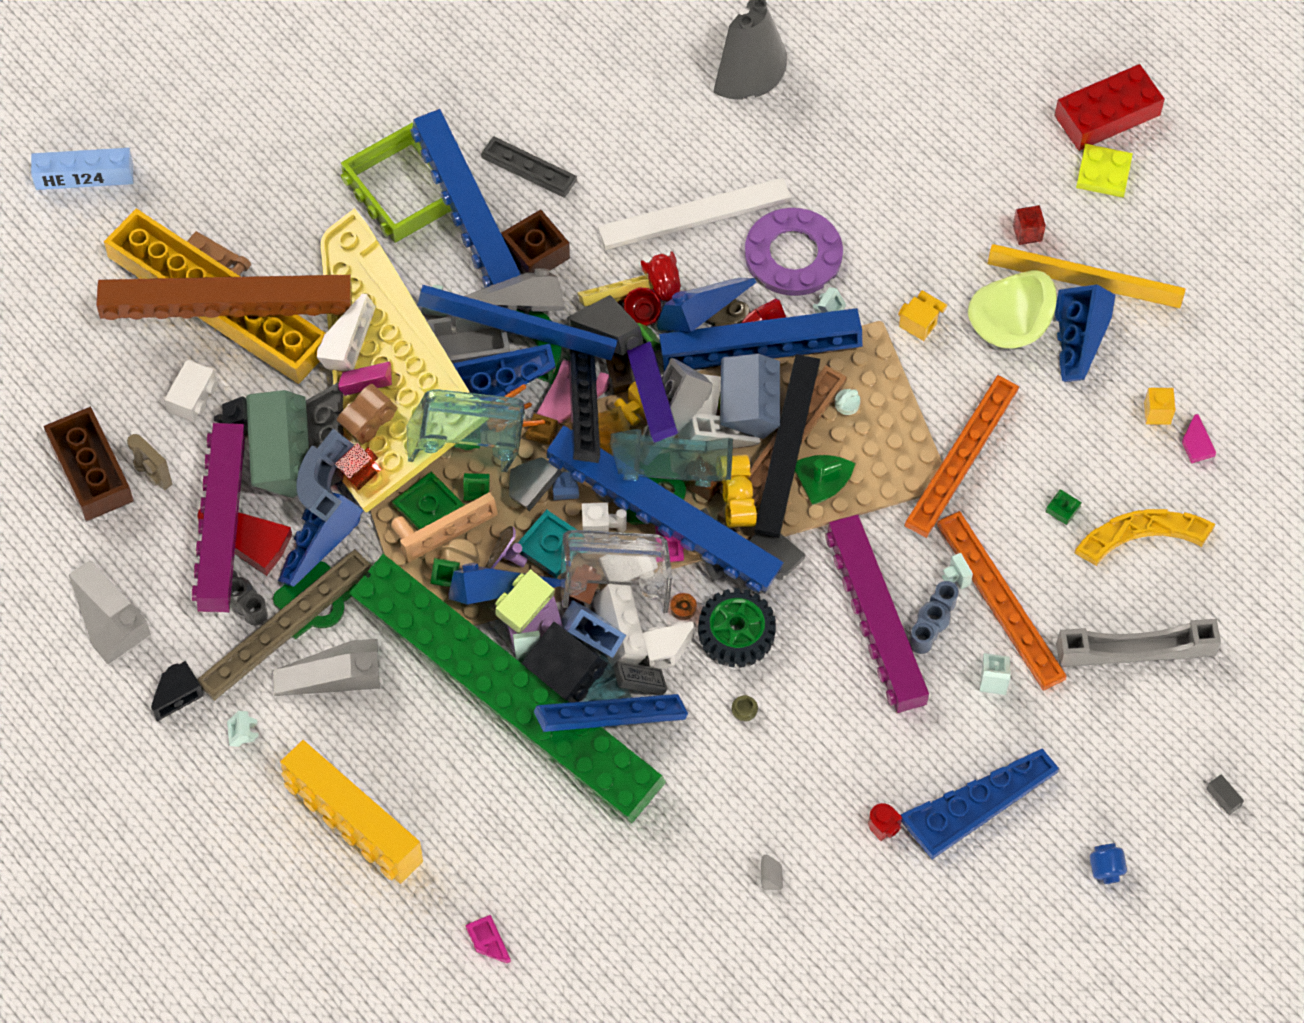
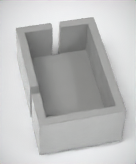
(470, 341)

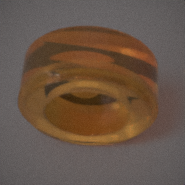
(683, 606)

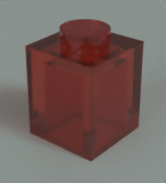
(1029, 225)
(358, 465)

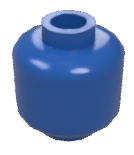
(1108, 863)

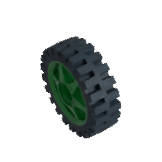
(736, 645)

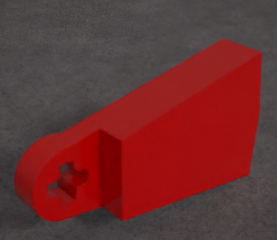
(259, 541)

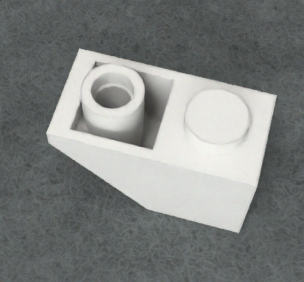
(667, 643)

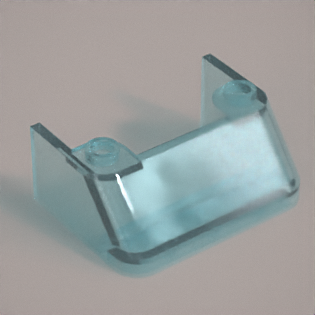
(466, 420)
(672, 458)

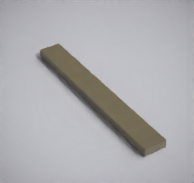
(284, 625)

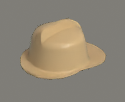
(456, 550)

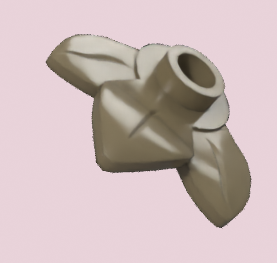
(730, 315)

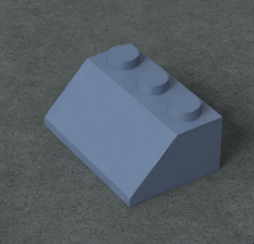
(750, 394)

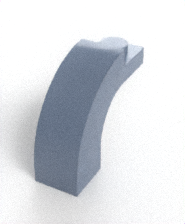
(316, 475)

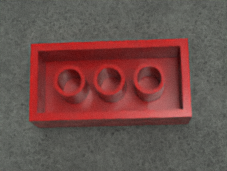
(1109, 107)

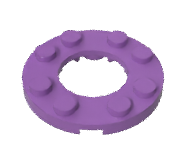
(786, 280)

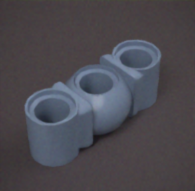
(929, 627)

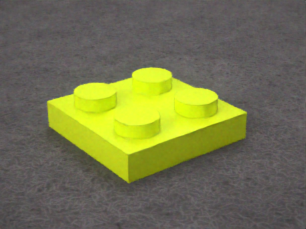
(1104, 170)

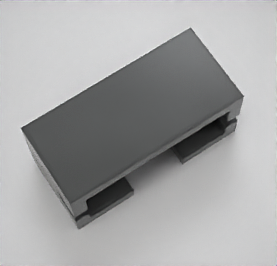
(1225, 794)

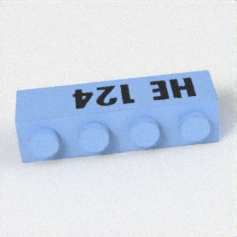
(82, 168)

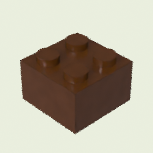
(536, 243)

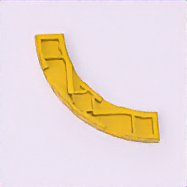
(1143, 524)

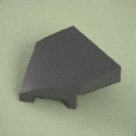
(531, 481)
(781, 549)

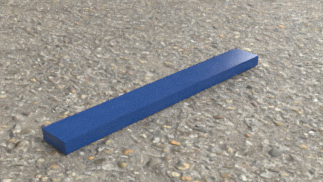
(517, 322)

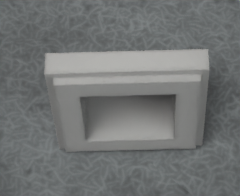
(771, 873)

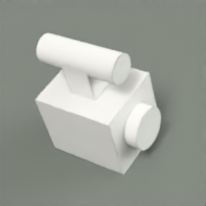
(596, 518)

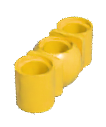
(738, 495)

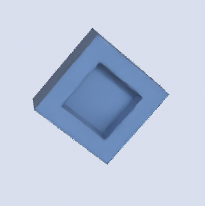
(565, 487)

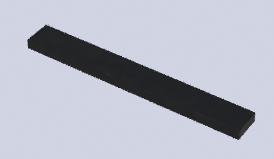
(584, 407)
(787, 446)

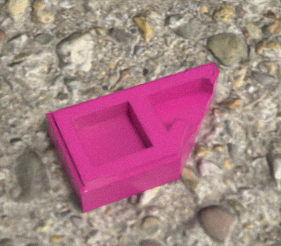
(1197, 442)
(487, 939)

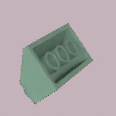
(276, 440)

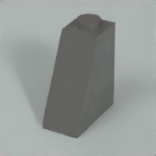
(609, 320)

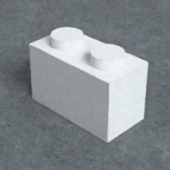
(191, 390)

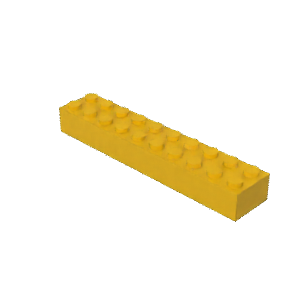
(156, 252)

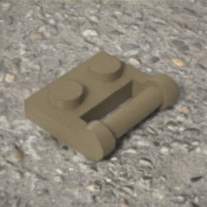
(150, 461)

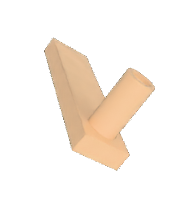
(445, 529)

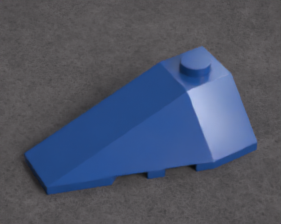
(694, 307)
(1082, 320)
(505, 371)
(319, 539)
(482, 584)

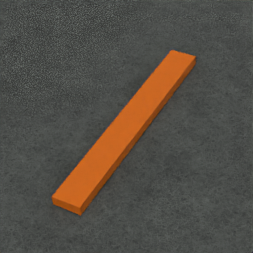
(961, 456)
(1002, 601)

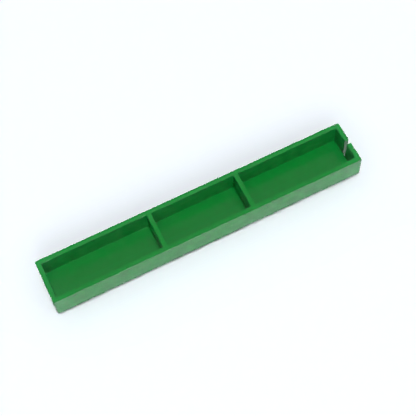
(505, 686)

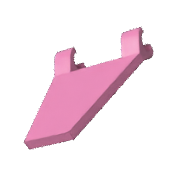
(557, 401)

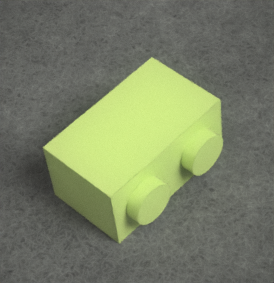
(524, 601)

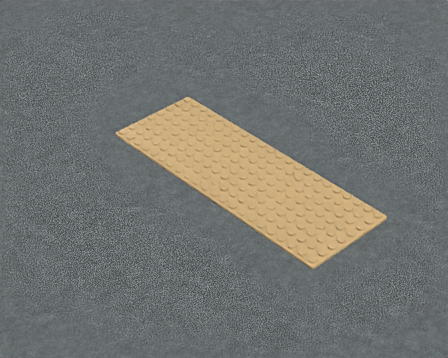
(883, 438)

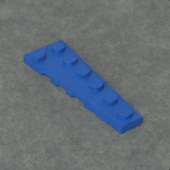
(960, 812)

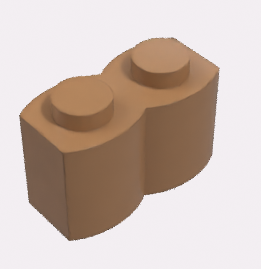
(367, 414)

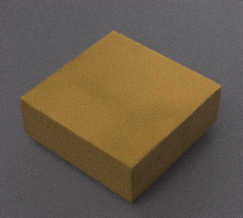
(542, 433)

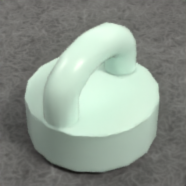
(847, 401)

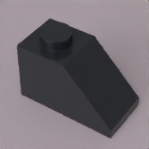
(175, 690)

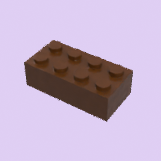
(88, 463)

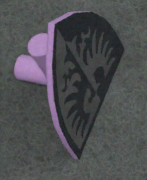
(502, 549)

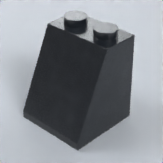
(565, 663)

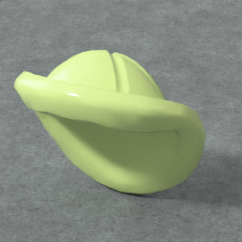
(1014, 309)

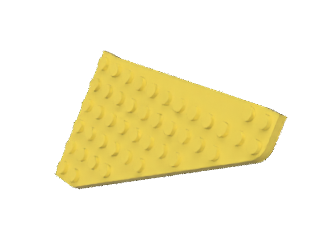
(394, 335)

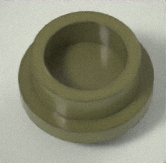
(744, 708)

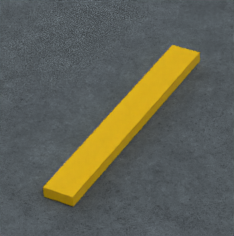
(1087, 275)

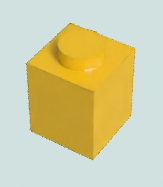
(1159, 406)

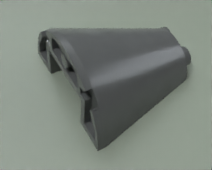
(752, 55)

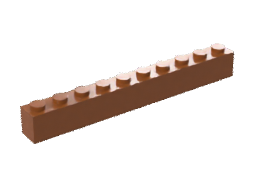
(224, 296)

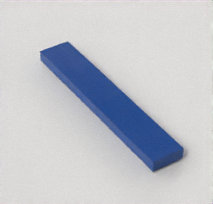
(610, 712)

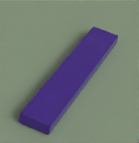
(652, 392)

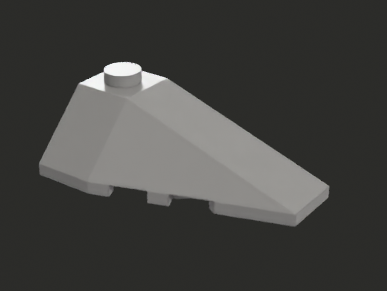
(337, 669)

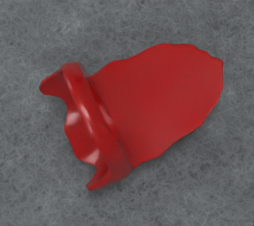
(663, 275)

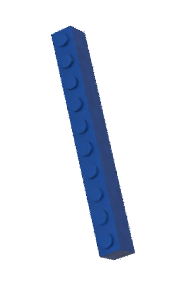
(672, 516)

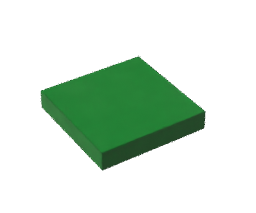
(426, 502)

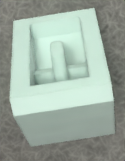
(995, 674)

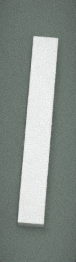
(694, 213)

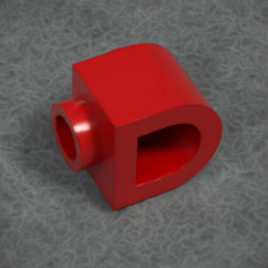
(884, 821)

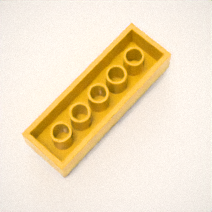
(351, 812)

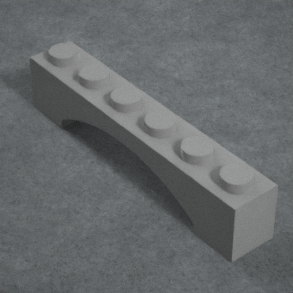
(1189, 640)

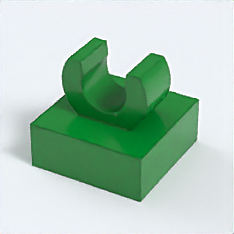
(475, 485)
(1063, 507)

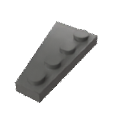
(322, 417)

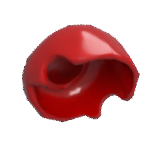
(643, 306)

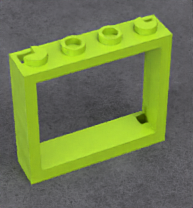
(373, 155)

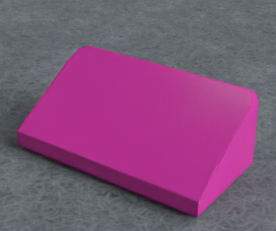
(358, 379)

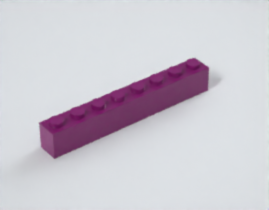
(220, 518)
(877, 614)

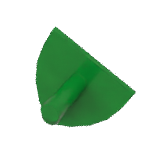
(823, 476)

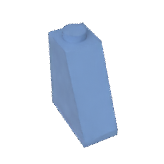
(592, 628)

